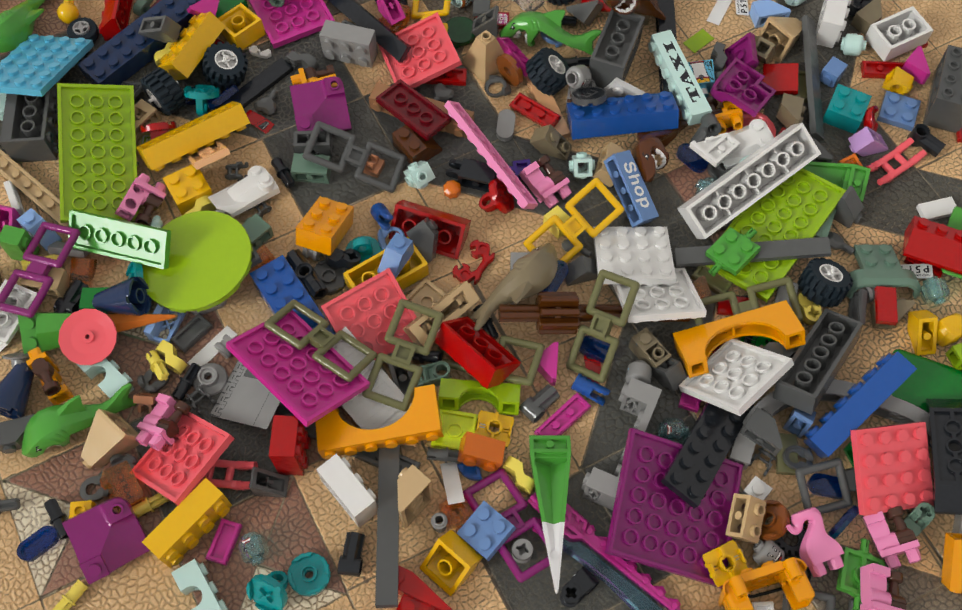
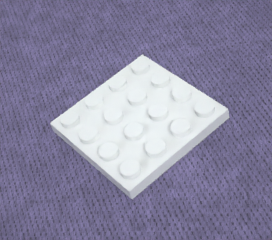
(636, 254)
(664, 301)
(737, 376)

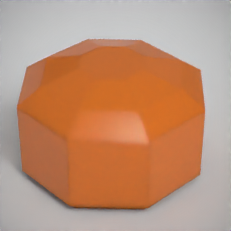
(452, 189)

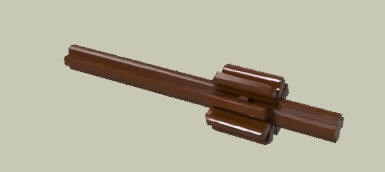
(557, 313)

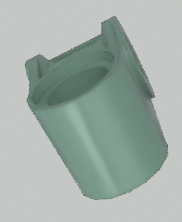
(430, 373)

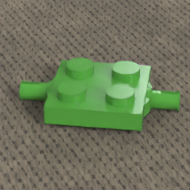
(732, 251)
(849, 575)

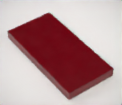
(413, 109)

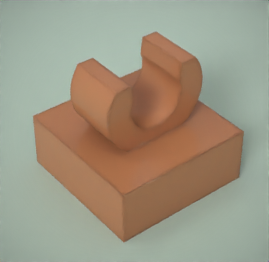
(374, 166)
(145, 398)

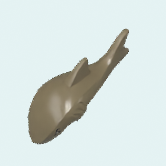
(527, 278)

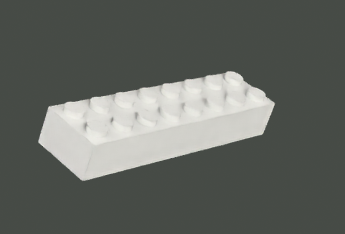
(749, 181)

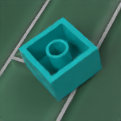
(846, 108)

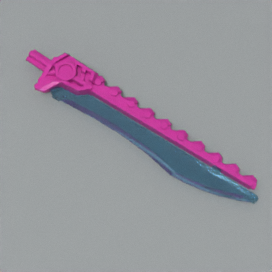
(578, 530)

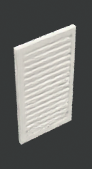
(364, 411)

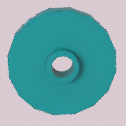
(301, 566)

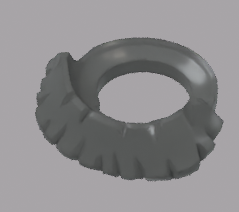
(506, 89)

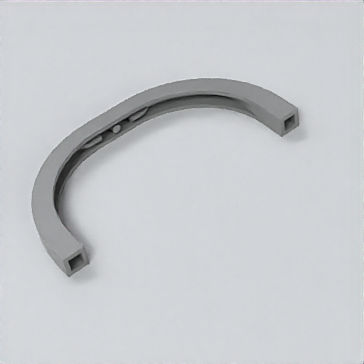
(892, 409)

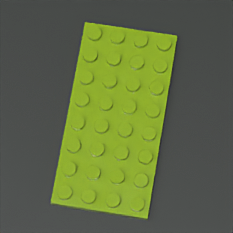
(95, 147)
(787, 212)

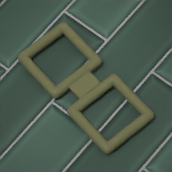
(752, 303)
(602, 325)
(321, 339)
(539, 347)
(403, 354)

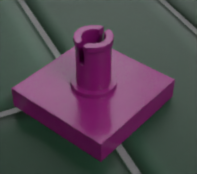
(744, 50)

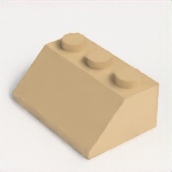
(414, 494)

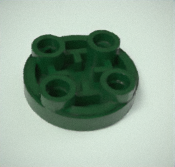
(460, 31)

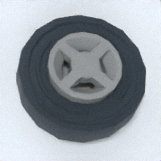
(83, 28)

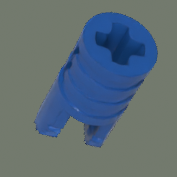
(381, 215)
(587, 386)

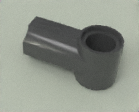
(709, 127)
(536, 406)

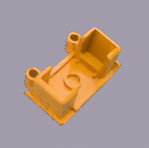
(788, 573)

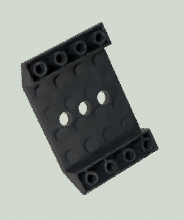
(945, 429)

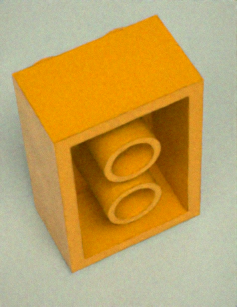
(324, 225)

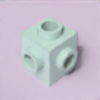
(585, 170)
(418, 174)

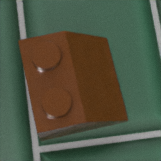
(414, 146)

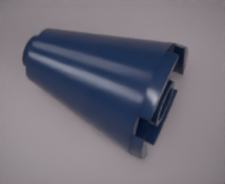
(124, 298)
(15, 391)

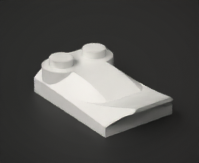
(751, 139)
(246, 192)
(9, 322)

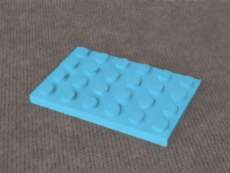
(40, 63)

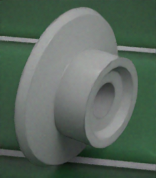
(17, 358)
(215, 383)

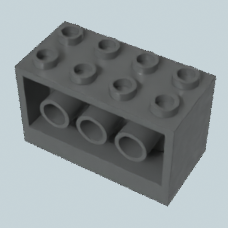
(616, 48)
(945, 95)
(31, 127)

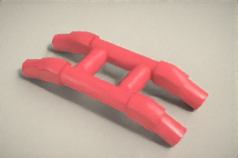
(896, 154)
(228, 482)

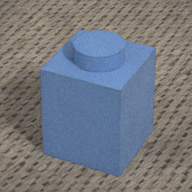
(833, 72)

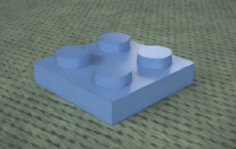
(899, 110)
(486, 530)

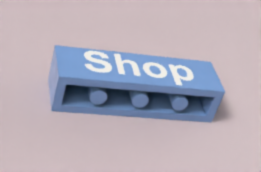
(631, 188)

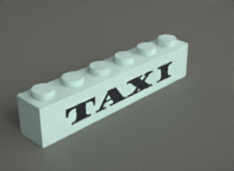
(679, 77)

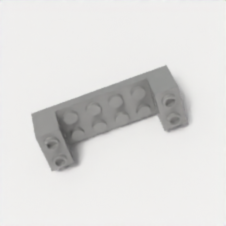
(640, 401)

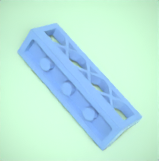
(153, 330)

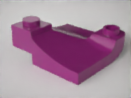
(743, 88)
(321, 103)
(105, 538)

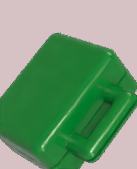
(929, 381)

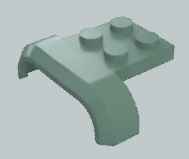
(880, 268)

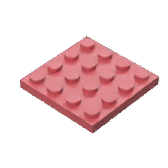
(429, 53)
(369, 310)
(182, 465)
(891, 467)

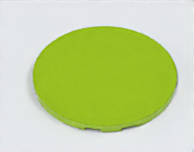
(205, 262)

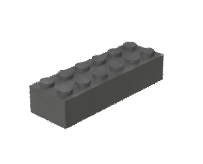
(818, 361)

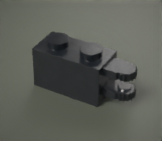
(471, 173)

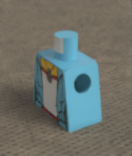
(704, 74)

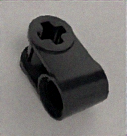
(581, 585)

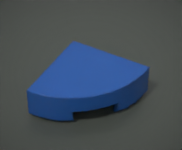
(472, 473)

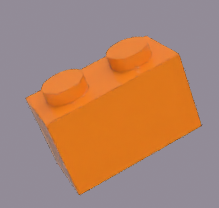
(481, 451)

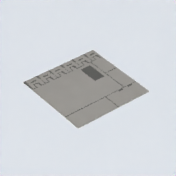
(245, 400)

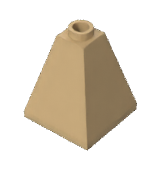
(783, 33)
(483, 55)
(107, 437)

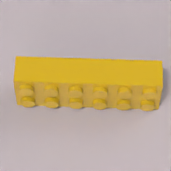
(193, 135)

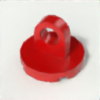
(157, 129)
(499, 198)

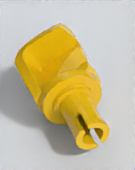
(949, 330)

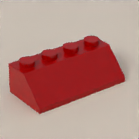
(115, 17)
(451, 228)
(934, 244)
(476, 351)

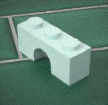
(113, 380)
(192, 578)

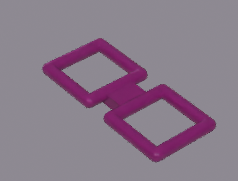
(38, 268)
(513, 517)

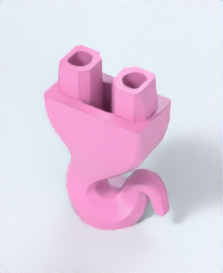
(816, 543)

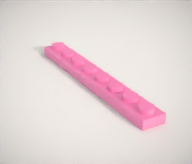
(493, 158)

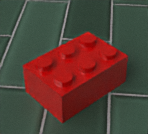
(289, 445)

